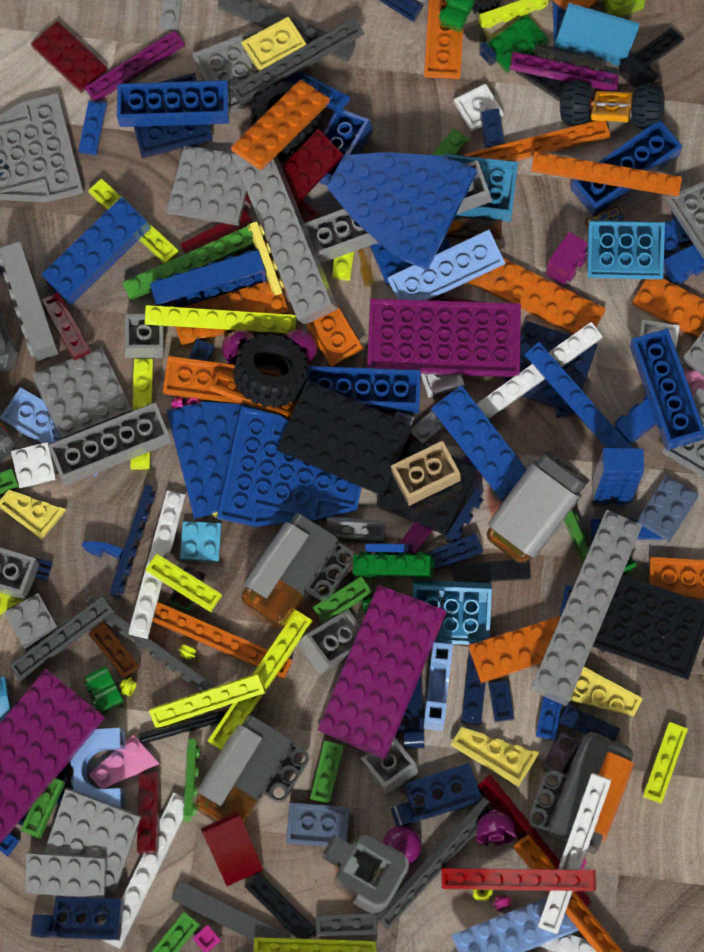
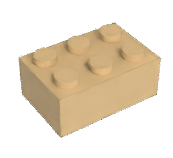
(425, 473)

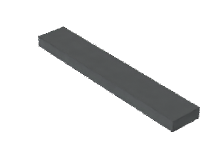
(62, 638)
(224, 913)

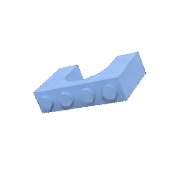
(438, 686)
(99, 741)

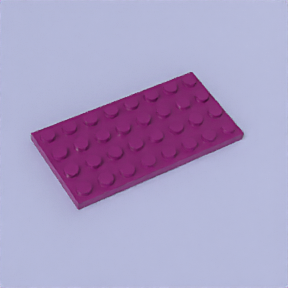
(445, 337)
(381, 671)
(38, 743)

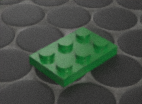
(518, 38)

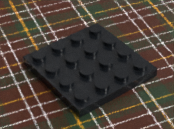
(436, 510)

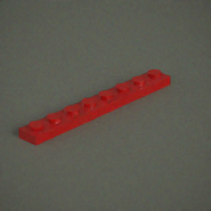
(519, 879)

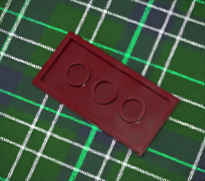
(215, 233)
(232, 849)

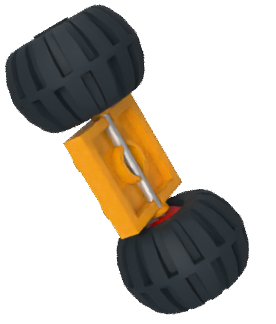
(579, 107)

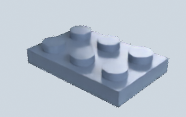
(667, 508)
(316, 824)

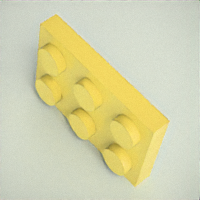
(273, 44)

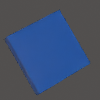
(388, 547)

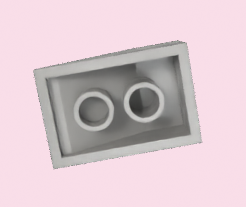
(330, 642)

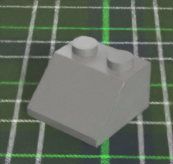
(392, 771)

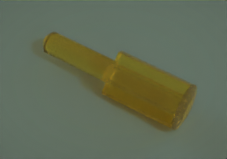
(365, 270)

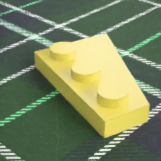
(32, 514)

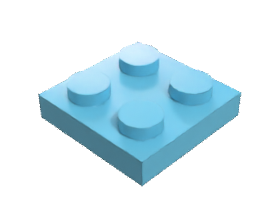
(200, 541)

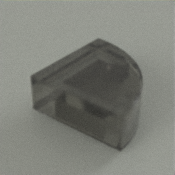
(475, 34)

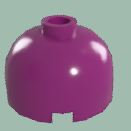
(305, 341)
(233, 344)
(495, 828)
(404, 840)

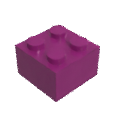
(567, 258)

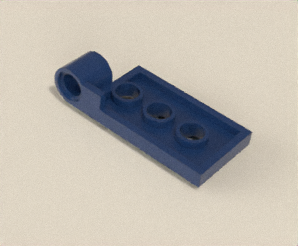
(415, 728)
(410, 813)
(50, 926)

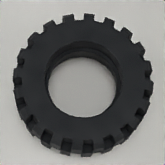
(267, 99)
(265, 388)

